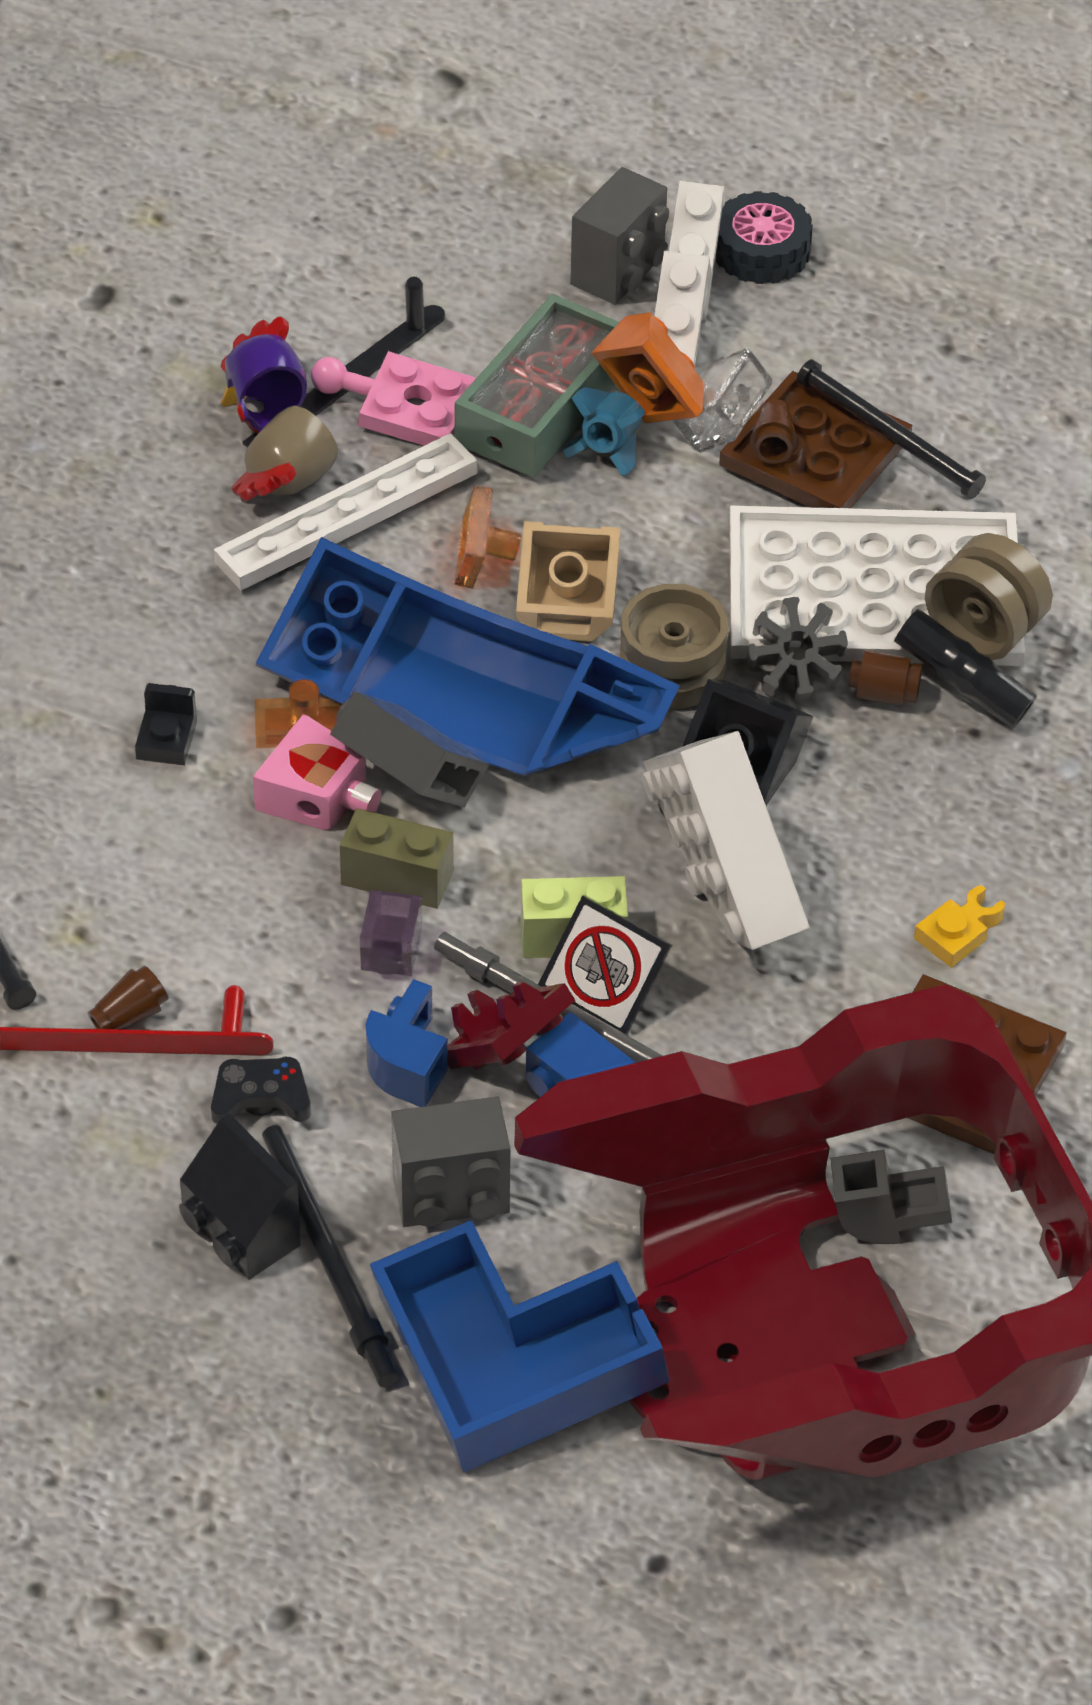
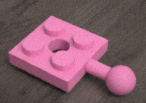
(387, 396)

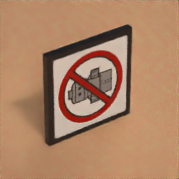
(606, 963)

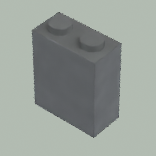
(408, 749)

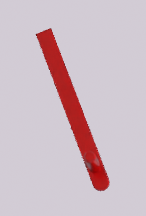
(227, 1042)

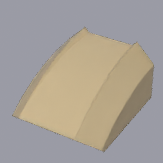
(568, 579)

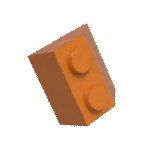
(651, 369)

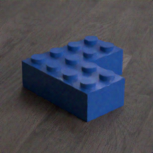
(509, 1370)

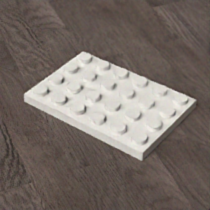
(855, 561)

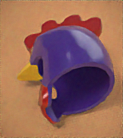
(263, 370)

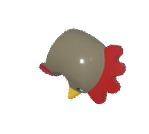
(287, 455)

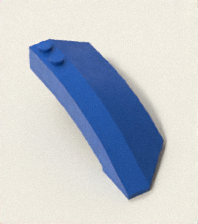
(471, 674)

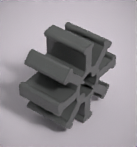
(807, 635)

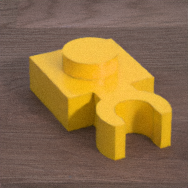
(956, 930)

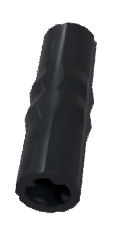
(965, 668)

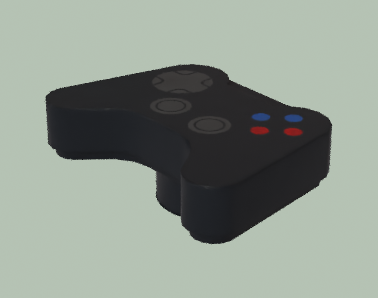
(261, 1088)

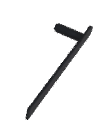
(417, 324)

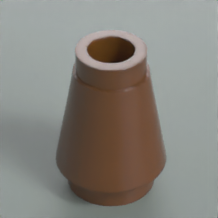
(774, 433)
(129, 1000)

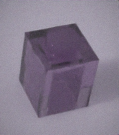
(391, 933)

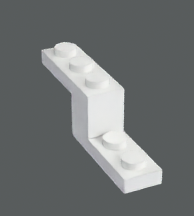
(690, 264)

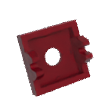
(501, 1029)

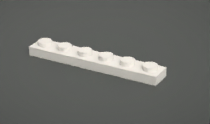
(345, 511)

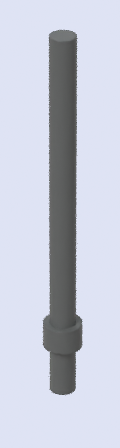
(486, 967)

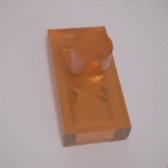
(480, 539)
(278, 715)

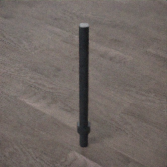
(366, 1331)

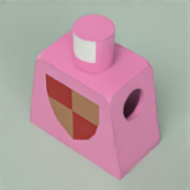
(313, 778)

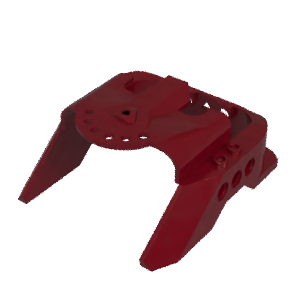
(739, 1175)

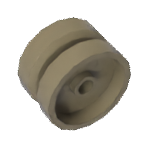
(990, 594)
(677, 636)

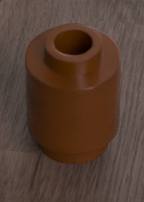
(885, 678)

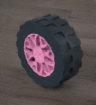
(763, 237)

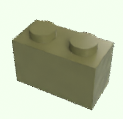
(396, 857)

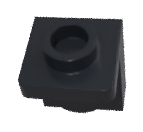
(166, 724)

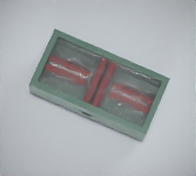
(522, 400)

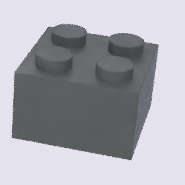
(619, 235)
(451, 1161)

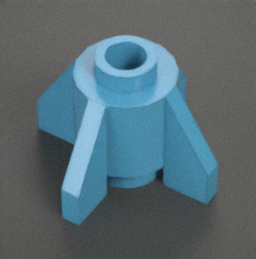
(608, 426)

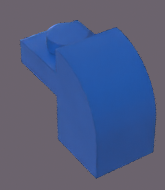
(401, 1052)

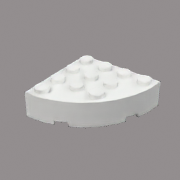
(727, 838)

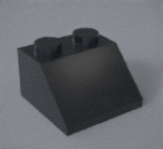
(768, 729)
(241, 1200)

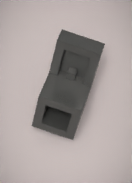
(882, 1204)

